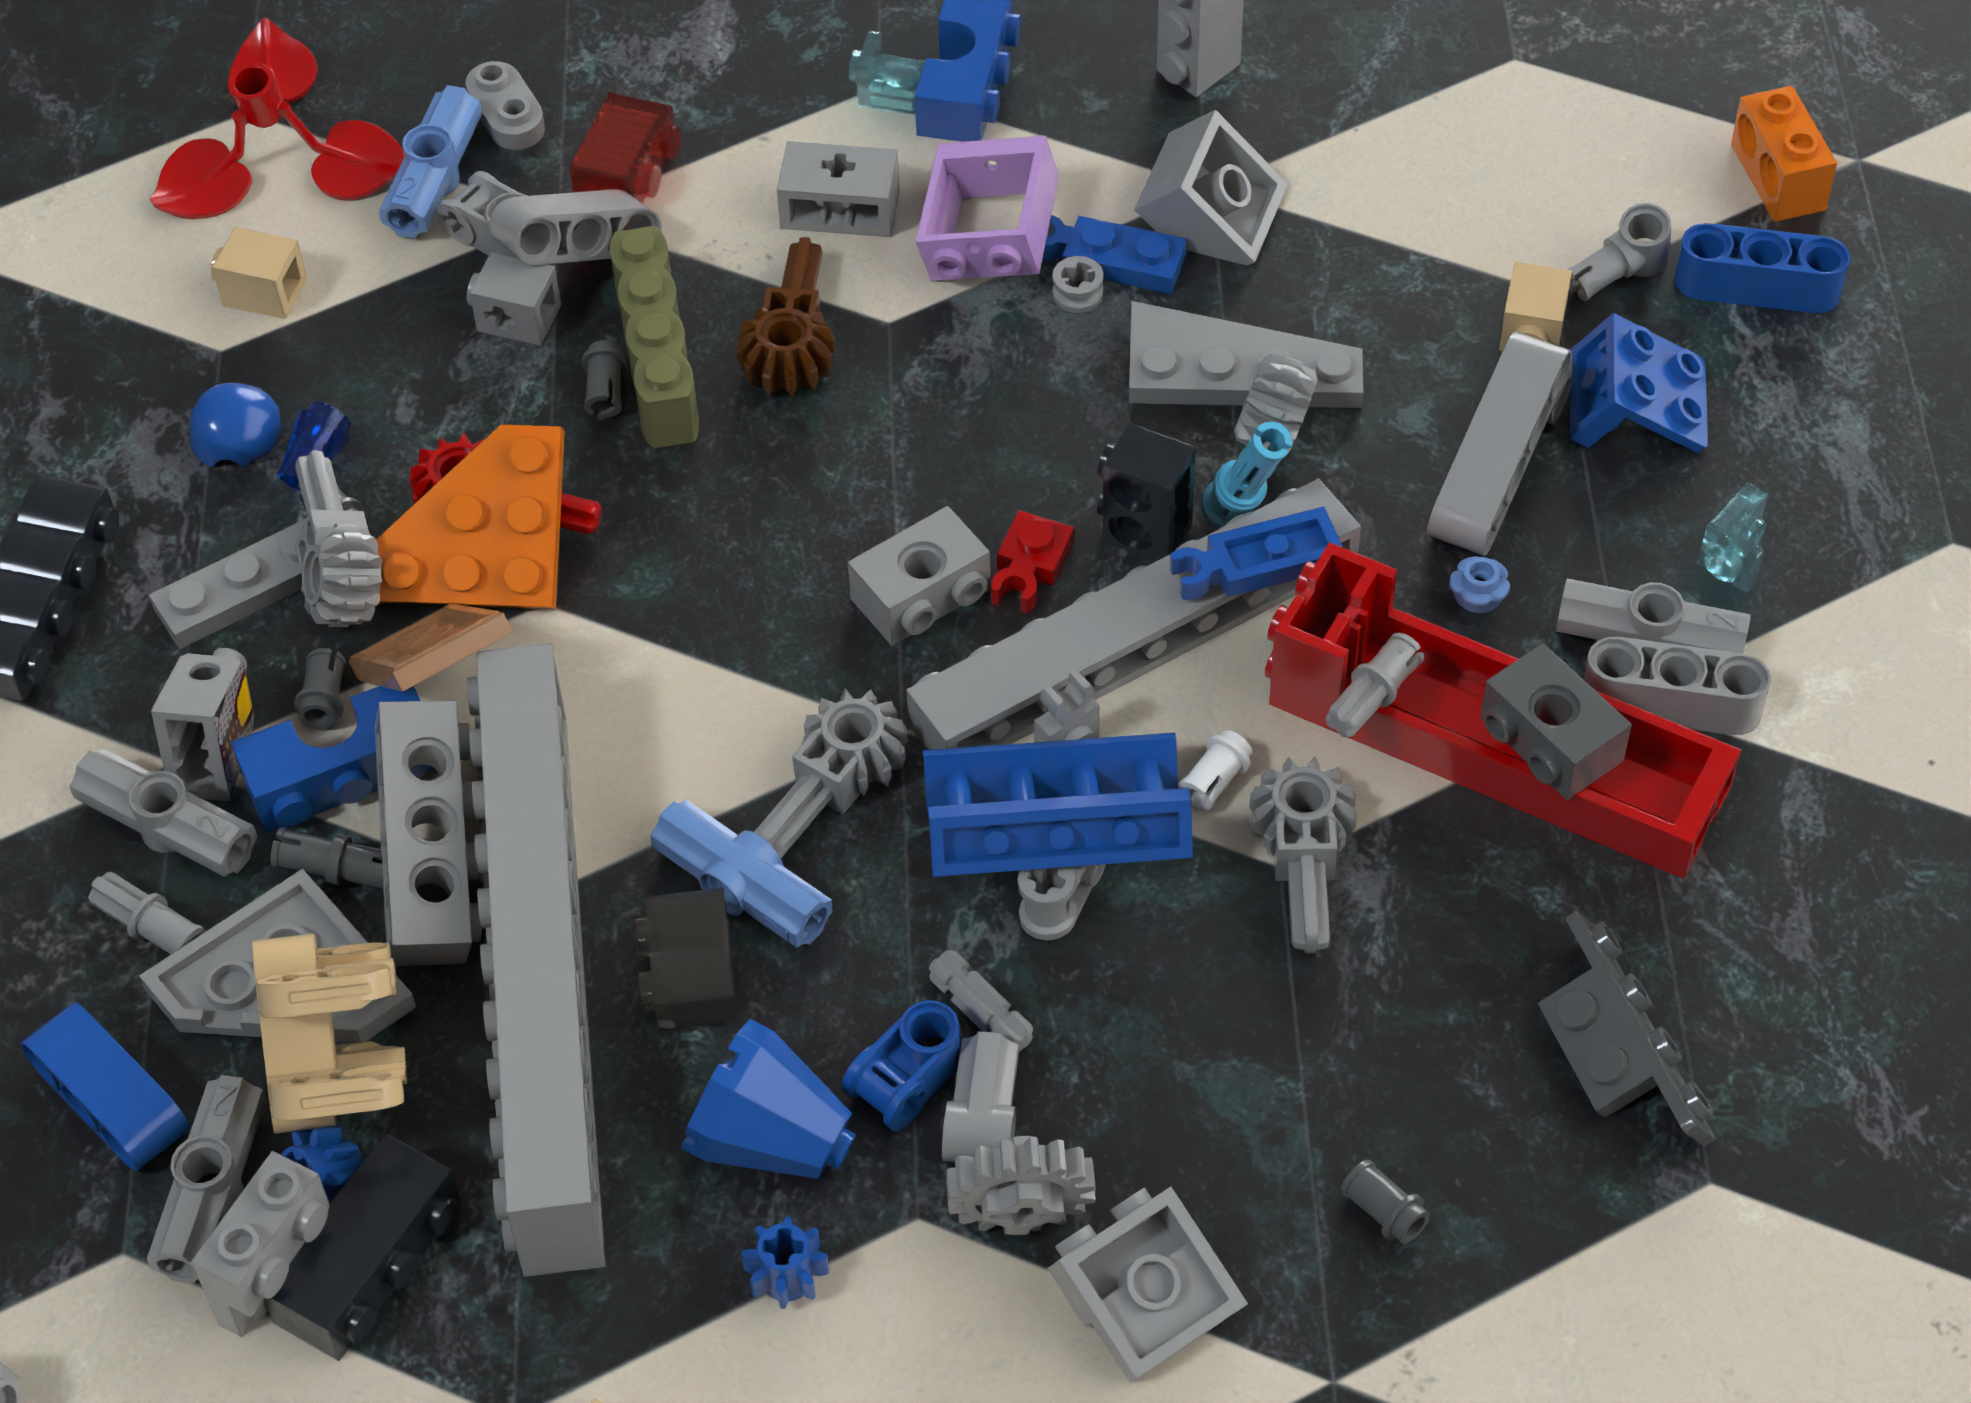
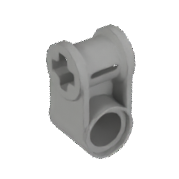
(469, 213)
(1054, 898)

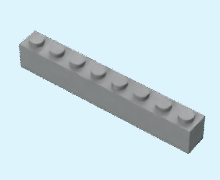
(1103, 636)

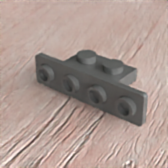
(1612, 1040)

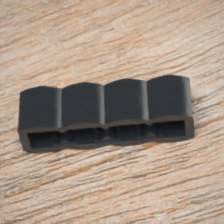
(43, 571)

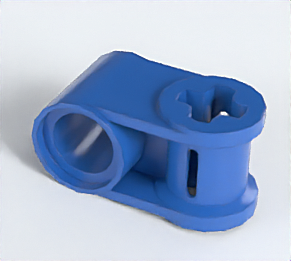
(898, 1072)

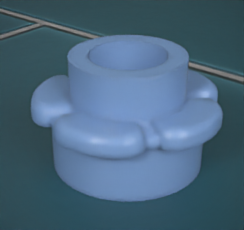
(1475, 594)

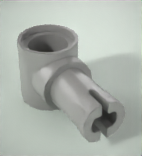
(1624, 254)

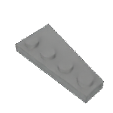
(1215, 360)

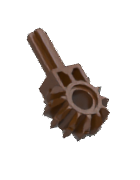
(789, 338)

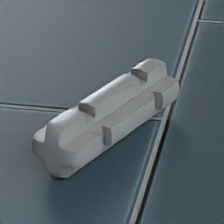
(979, 999)

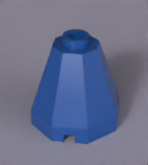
(768, 1111)

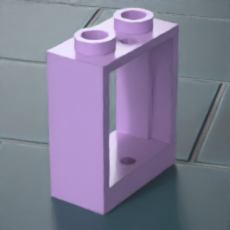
(962, 172)

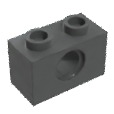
(1585, 733)

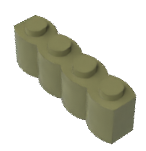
(654, 337)

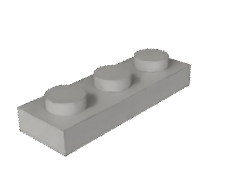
(230, 588)

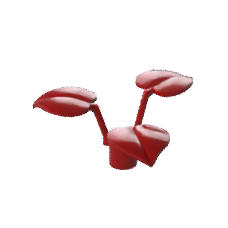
(265, 77)

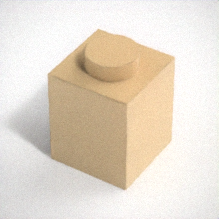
(259, 272)
(1536, 302)

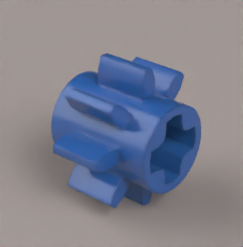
(327, 1155)
(779, 1244)

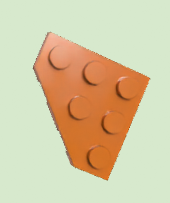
(484, 528)

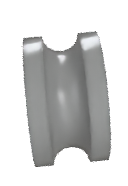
(1089, 292)

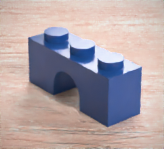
(961, 91)
(298, 781)

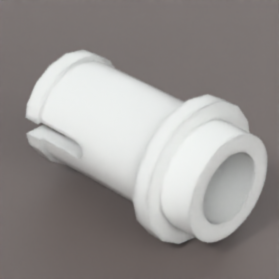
(1224, 758)

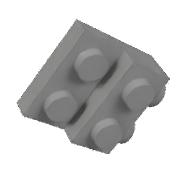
(258, 1239)
(1146, 1281)

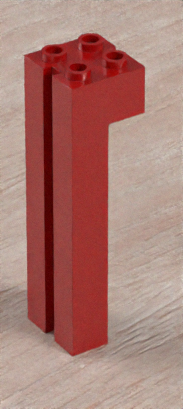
(1342, 616)

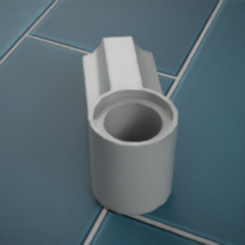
(982, 1097)

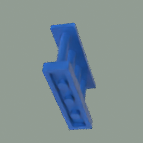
(1056, 804)

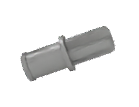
(1374, 684)
(143, 913)

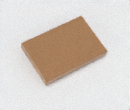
(429, 646)

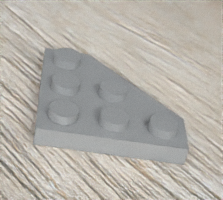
(212, 979)

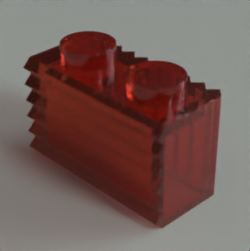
(626, 147)

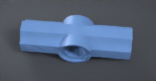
(430, 162)
(745, 868)

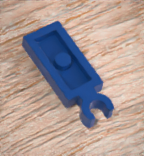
(1122, 251)
(1255, 554)

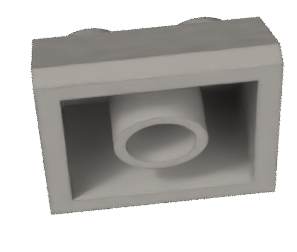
(1212, 191)

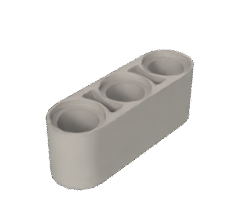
(552, 222)
(1682, 683)

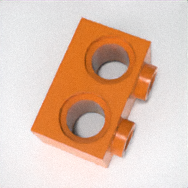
(1783, 153)

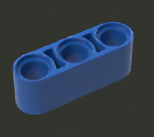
(1761, 268)
(105, 1086)

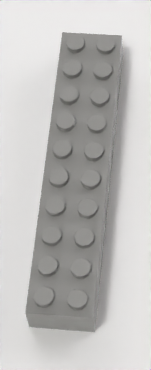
(534, 965)

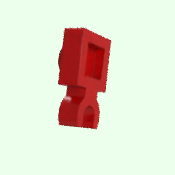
(1031, 553)

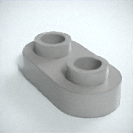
(507, 105)

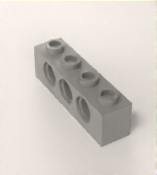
(415, 928)

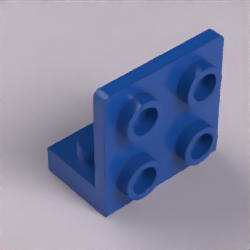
(1640, 377)

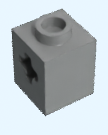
(514, 298)

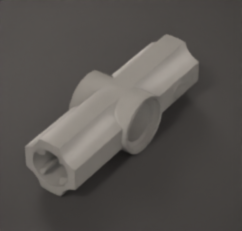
(1649, 614)
(163, 812)
(216, 1144)

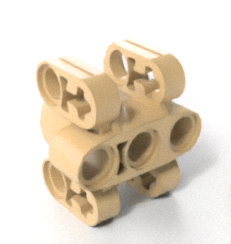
(305, 1070)

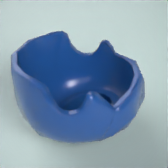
(234, 424)

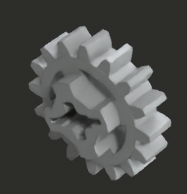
(1020, 1185)

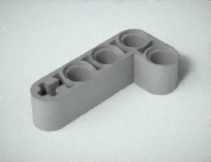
(1519, 400)

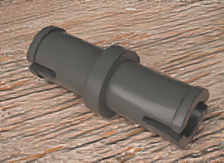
(333, 858)

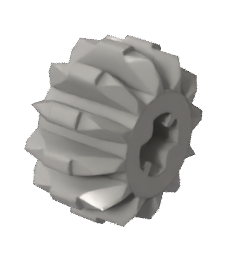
(1277, 394)

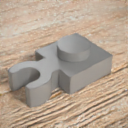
(1071, 713)

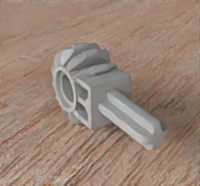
(334, 551)
(832, 769)
(1304, 843)

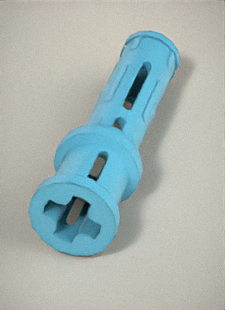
(1245, 475)

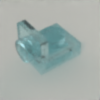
(883, 79)
(1732, 539)

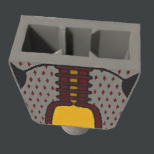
(209, 700)

